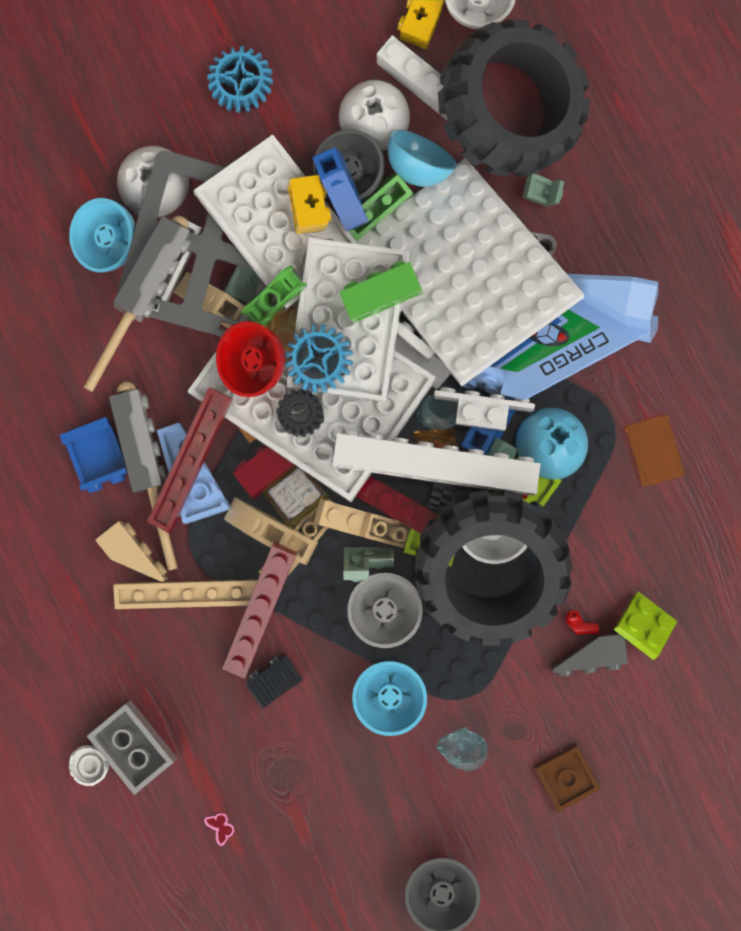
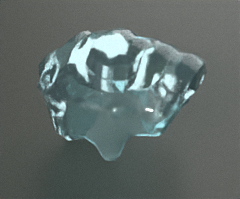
(437, 413)
(463, 749)

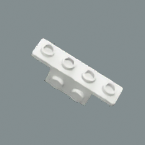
(420, 353)
(482, 411)

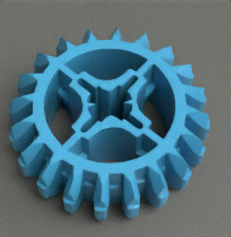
(230, 78)
(308, 339)

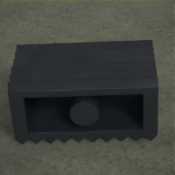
(274, 680)

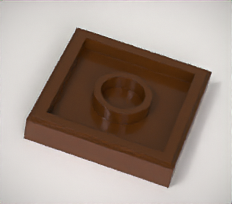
(567, 778)

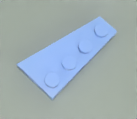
(205, 496)

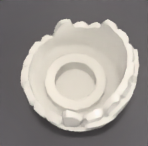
(88, 765)

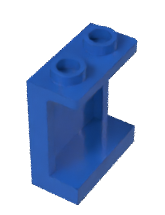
(95, 454)

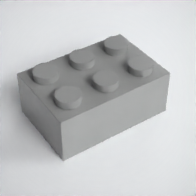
(132, 747)

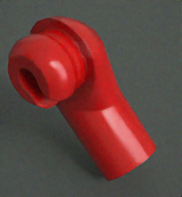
(579, 626)

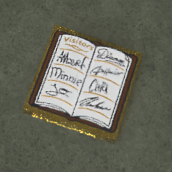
(295, 495)

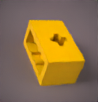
(420, 31)
(306, 218)

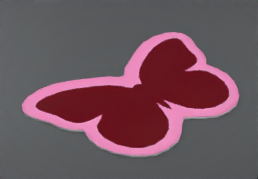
(222, 828)

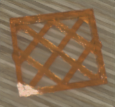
(441, 434)

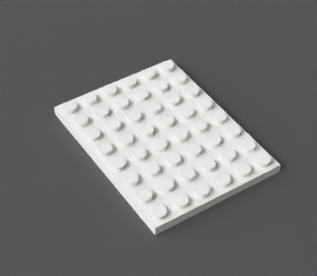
(478, 272)
(316, 451)

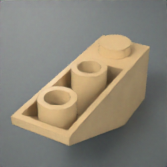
(215, 301)
(124, 548)

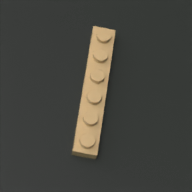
(183, 594)

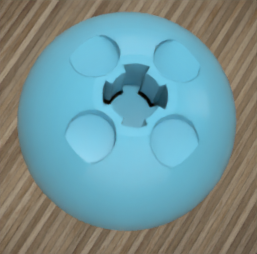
(419, 159)
(101, 234)
(539, 441)
(389, 712)

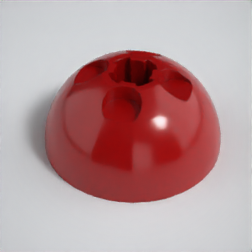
(250, 359)

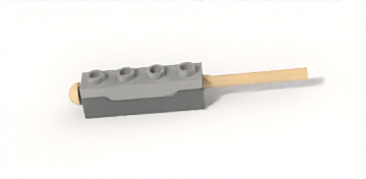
(144, 283)
(140, 451)

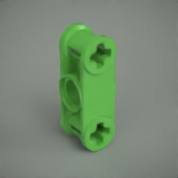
(284, 286)

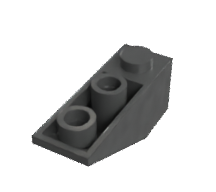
(599, 651)

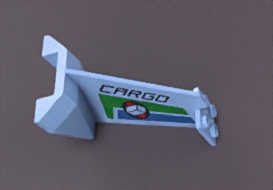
(604, 321)

